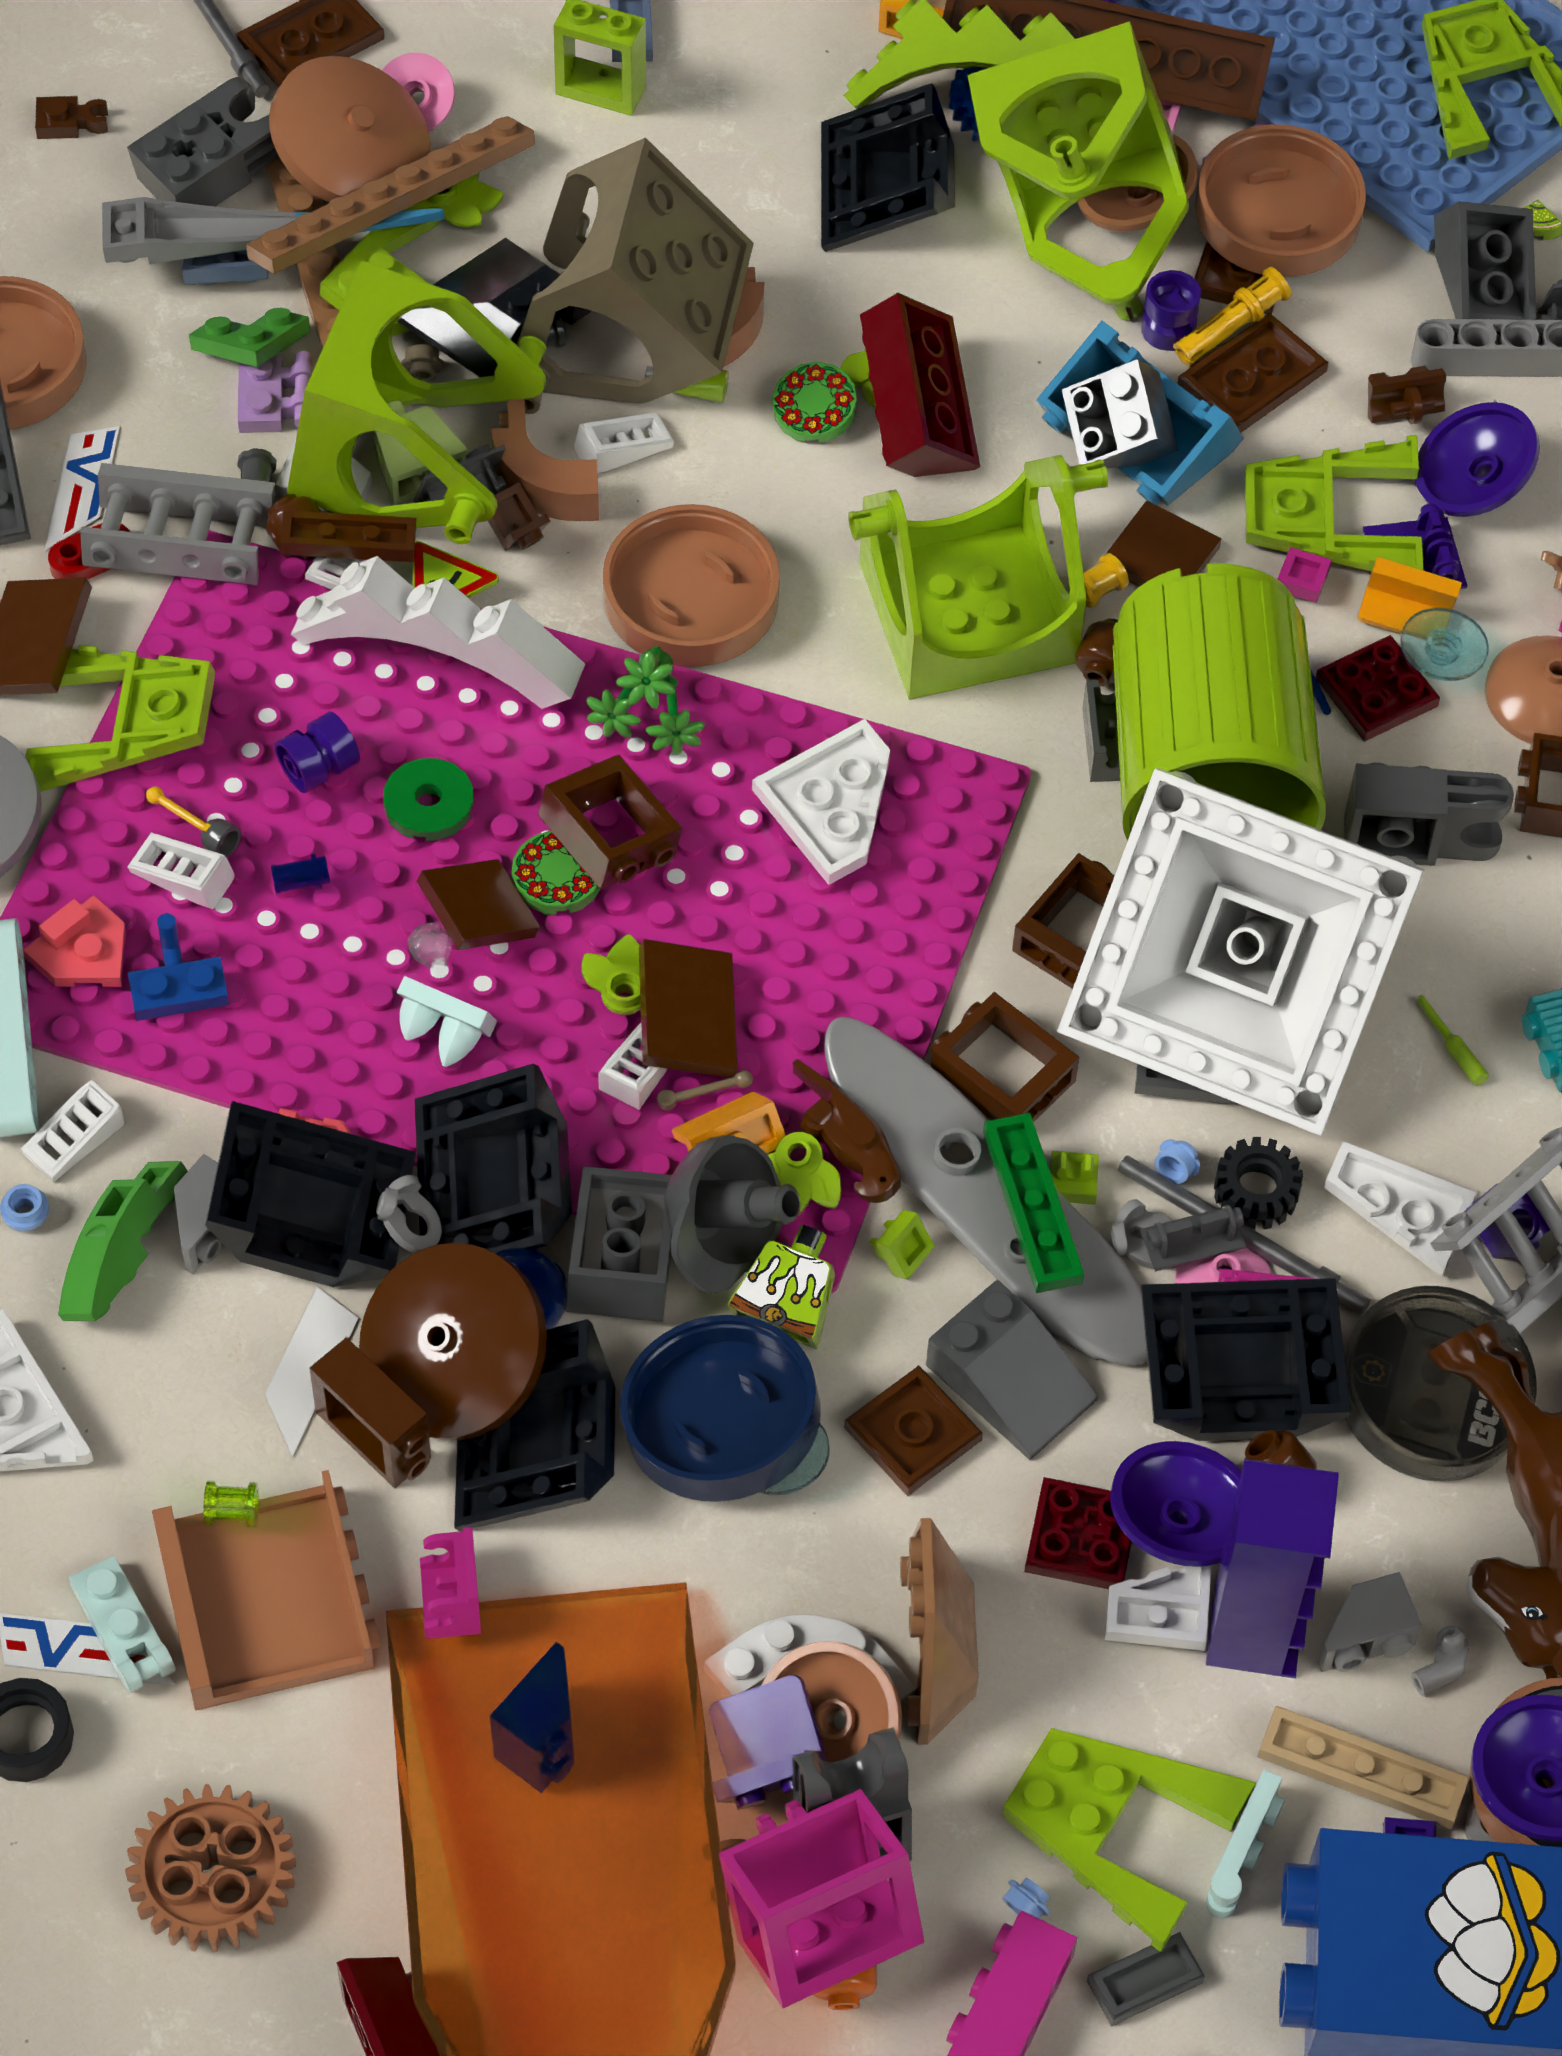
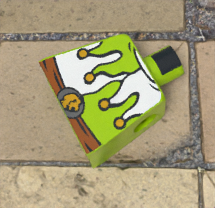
(789, 1287)

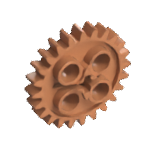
(198, 1910)

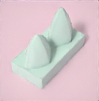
(461, 1024)

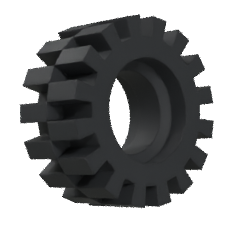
(1262, 1160)

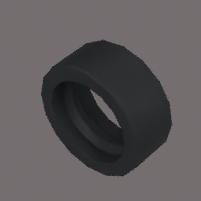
(51, 1755)

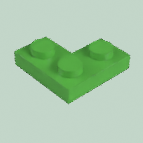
(253, 342)

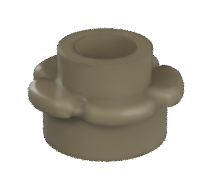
(422, 361)

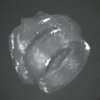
(430, 944)

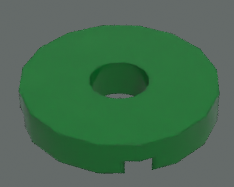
(422, 778)

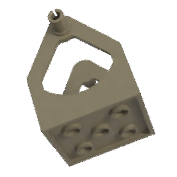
(652, 262)

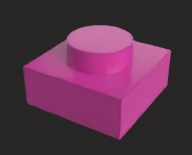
(1304, 574)

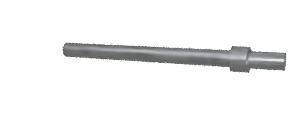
(241, 60)
(1254, 1241)

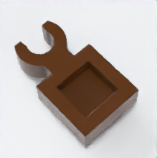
(63, 117)

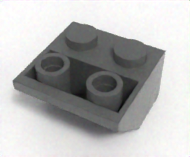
(1120, 416)

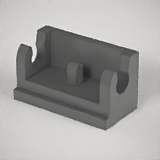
(1101, 733)

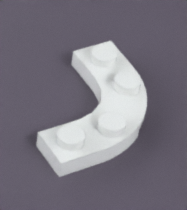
(753, 1654)

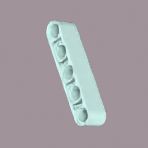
(17, 1072)

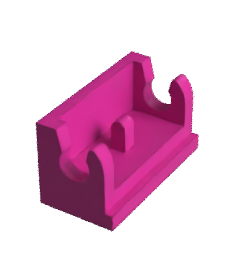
(450, 1586)

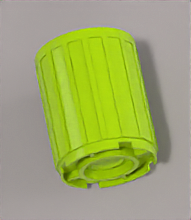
(1218, 689)

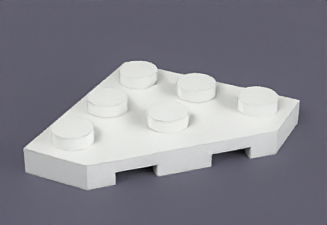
(830, 798)

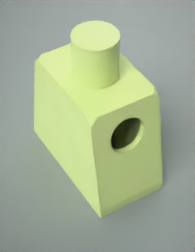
(399, 466)

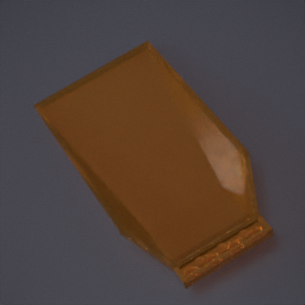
(573, 1909)

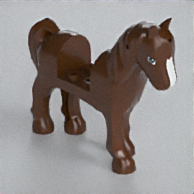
(1518, 1597)

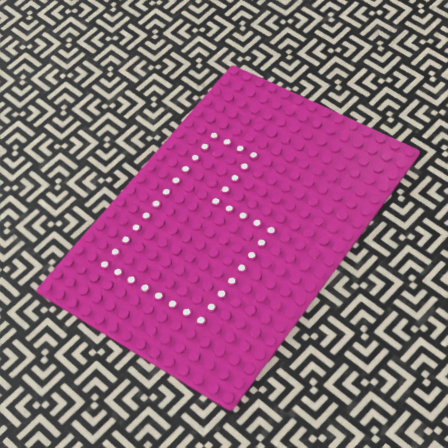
(322, 968)

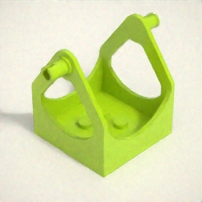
(1074, 127)
(363, 374)
(977, 589)

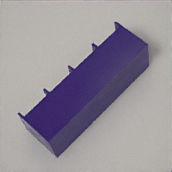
(1271, 1567)

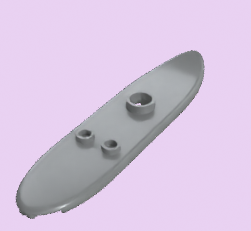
(927, 1112)

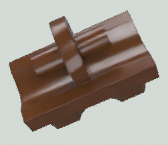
(1406, 395)

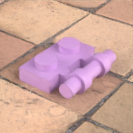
(261, 393)

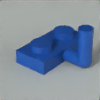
(177, 985)

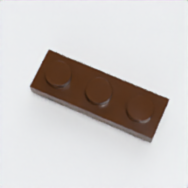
(348, 536)

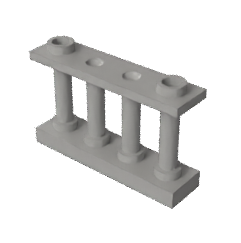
(178, 495)
(1542, 1278)

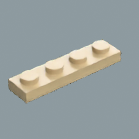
(1363, 1767)

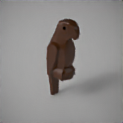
(850, 1137)

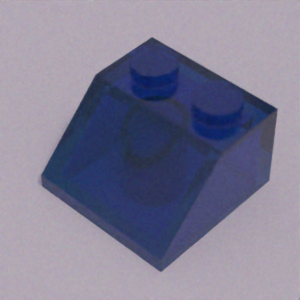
(534, 1724)

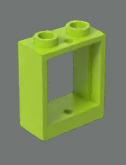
(592, 81)

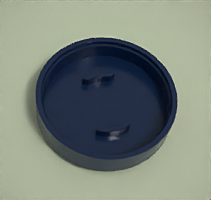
(720, 1408)

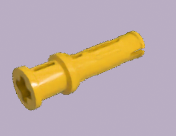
(1246, 307)

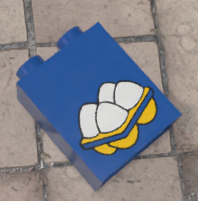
(1425, 1947)

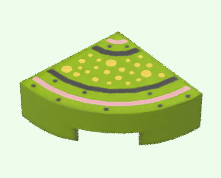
(1545, 222)

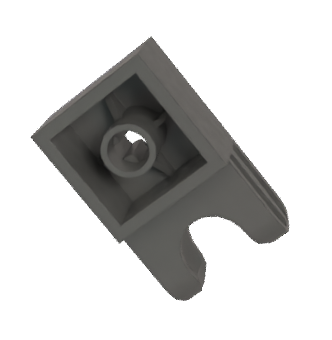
(205, 148)
(1427, 812)
(876, 1770)

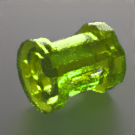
(231, 1503)

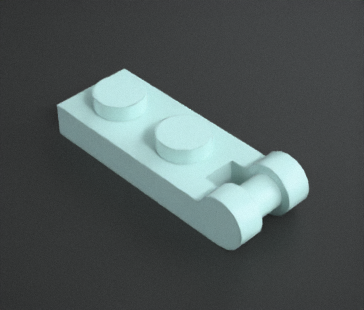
(121, 1623)
(1244, 1845)

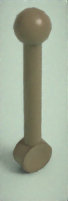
(667, 1098)

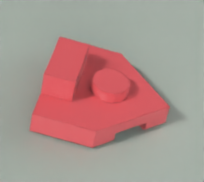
(80, 945)

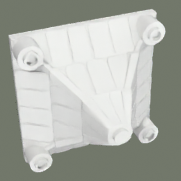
(1239, 950)

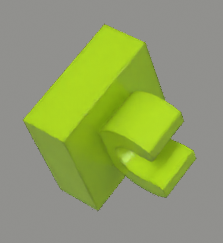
(1075, 1175)
(903, 1244)

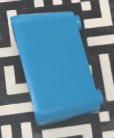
(1202, 432)

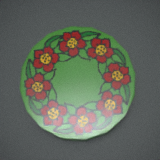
(814, 402)
(551, 877)

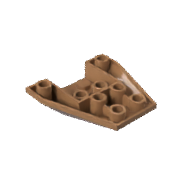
(946, 1628)

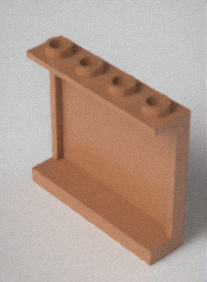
(267, 1600)

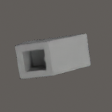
(192, 1206)
(1372, 1622)

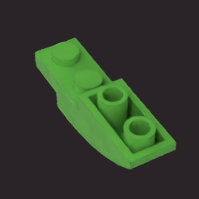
(109, 1242)

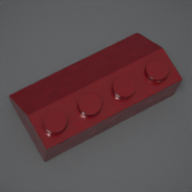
(918, 388)
(383, 2007)

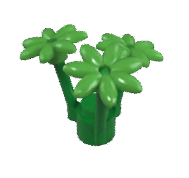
(647, 678)

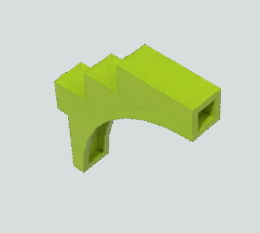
(934, 46)

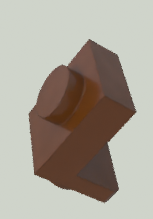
(516, 519)

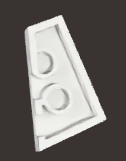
(1398, 1200)

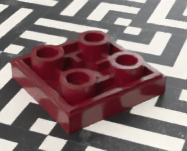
(1377, 688)
(1077, 1536)

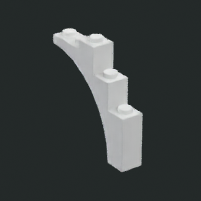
(440, 617)

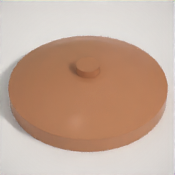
(344, 125)

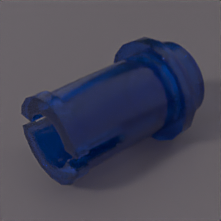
(300, 874)

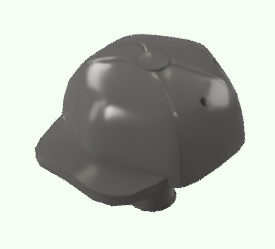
(725, 1210)

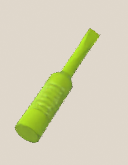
(1456, 1046)

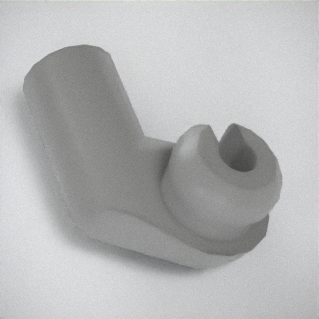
(1448, 1662)

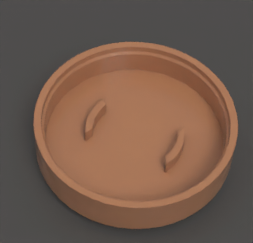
(1280, 200)
(39, 350)
(691, 584)

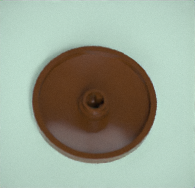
(489, 1329)

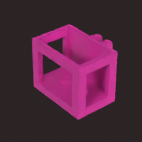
(817, 1896)

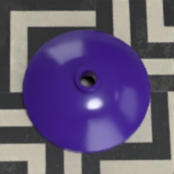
(1477, 459)
(1176, 1501)
(1511, 1753)

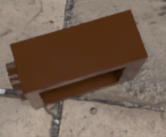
(596, 785)
(1536, 816)
(1042, 945)
(1037, 1093)
(371, 1413)

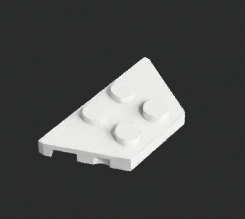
(32, 1419)

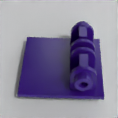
(1438, 543)

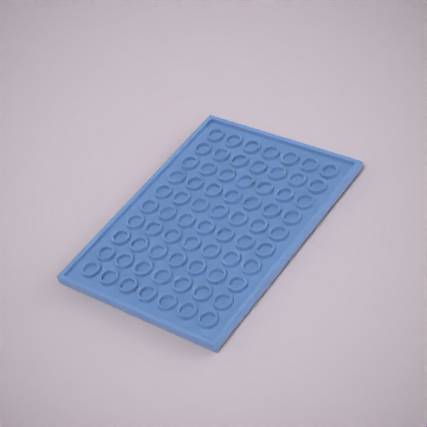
(1368, 86)

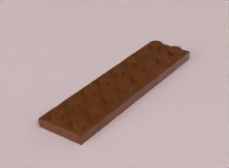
(1186, 58)

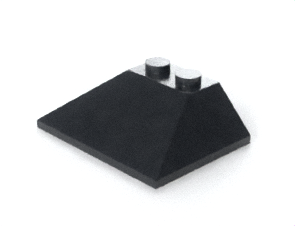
(885, 167)
(501, 288)
(495, 1161)
(304, 1197)
(1245, 1357)
(553, 1447)

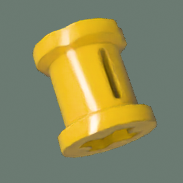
(1104, 578)

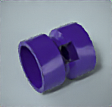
(1170, 308)
(322, 749)

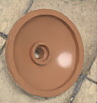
(1136, 206)
(1524, 690)
(848, 1681)

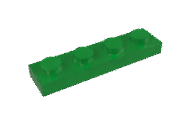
(1033, 1203)

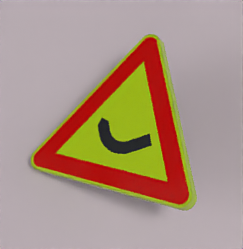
(433, 564)

